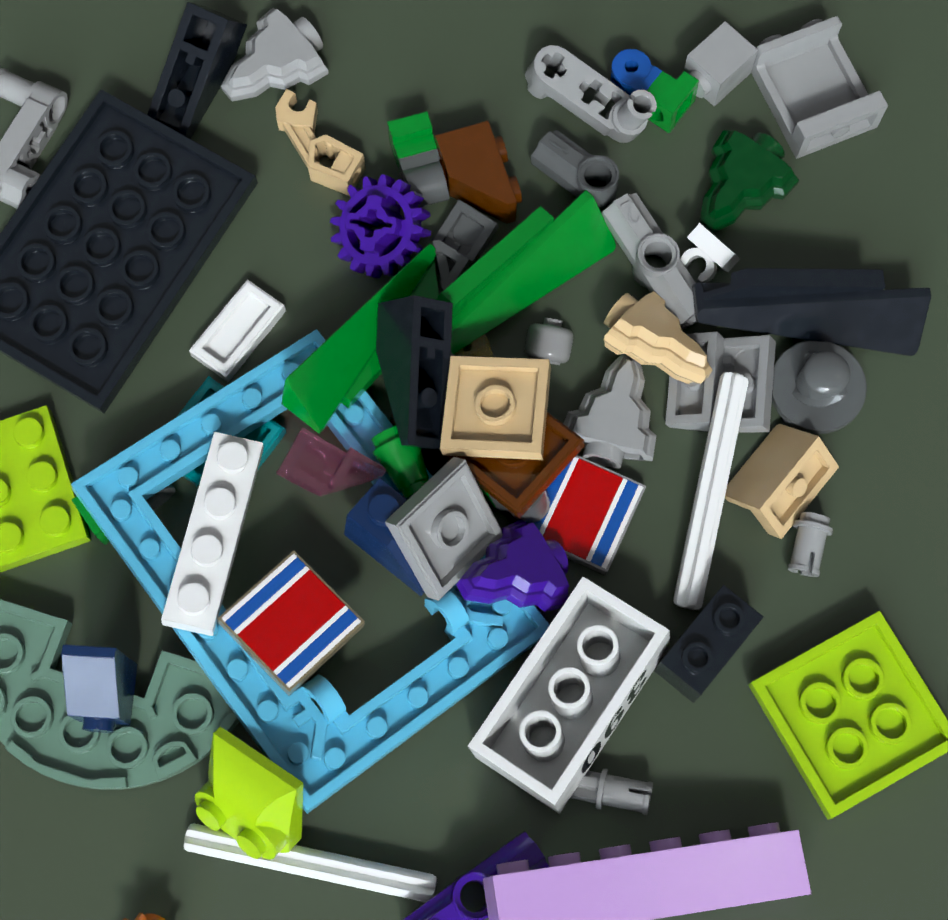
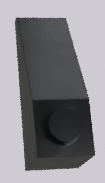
(195, 67)
(415, 364)

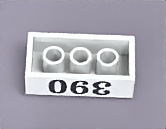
(570, 694)

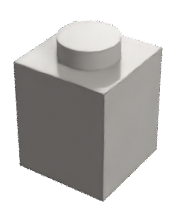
(720, 63)

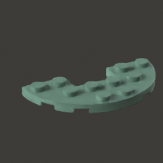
(166, 730)

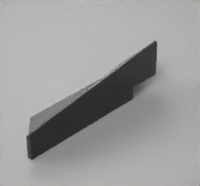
(818, 306)

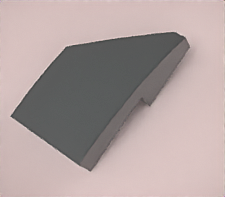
(461, 241)

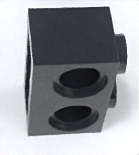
(708, 644)

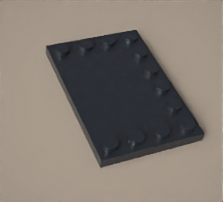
(110, 247)

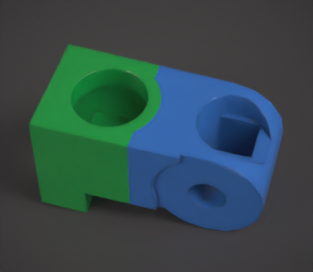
(633, 71)

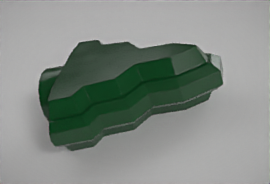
(744, 177)

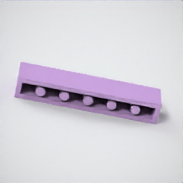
(654, 883)

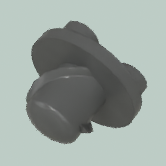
(818, 387)

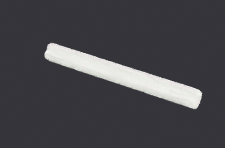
(710, 491)
(318, 865)

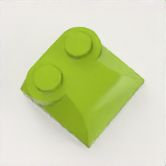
(250, 798)

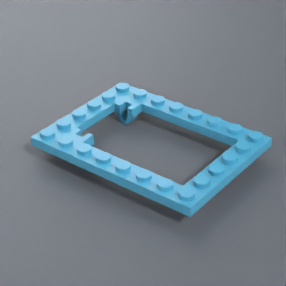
(290, 730)

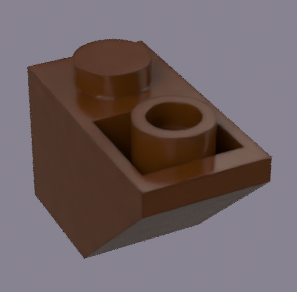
(476, 171)

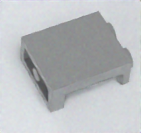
(814, 88)

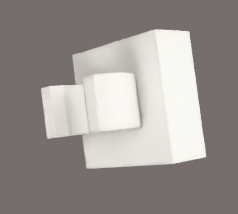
(711, 250)

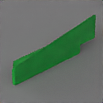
(526, 267)
(348, 358)

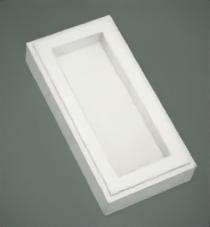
(237, 330)

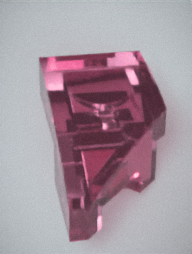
(324, 467)

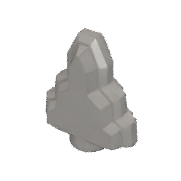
(276, 57)
(615, 417)

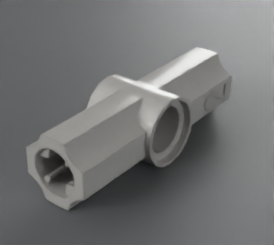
(642, 237)

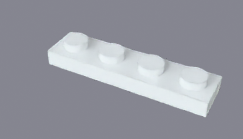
(212, 534)

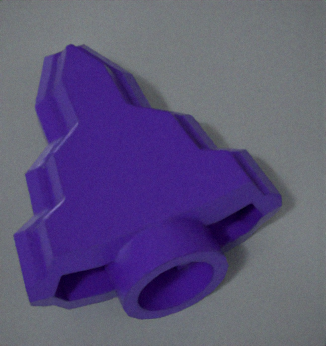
(519, 569)

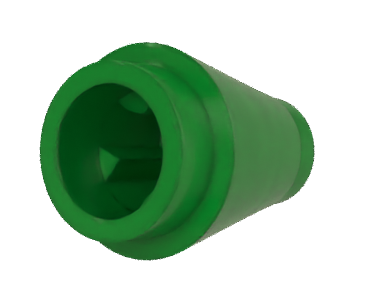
(402, 463)

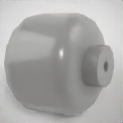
(549, 341)

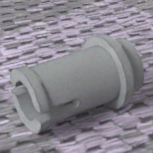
(809, 543)

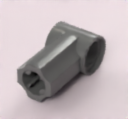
(576, 168)

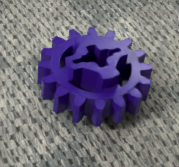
(375, 207)

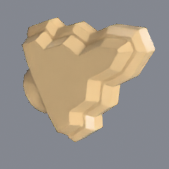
(654, 337)

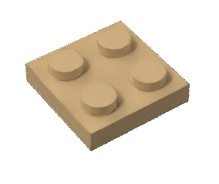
(496, 407)

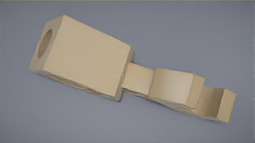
(300, 129)

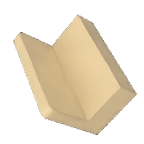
(782, 478)

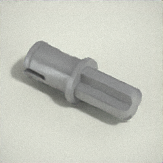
(614, 791)

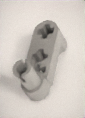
(573, 77)
(28, 134)

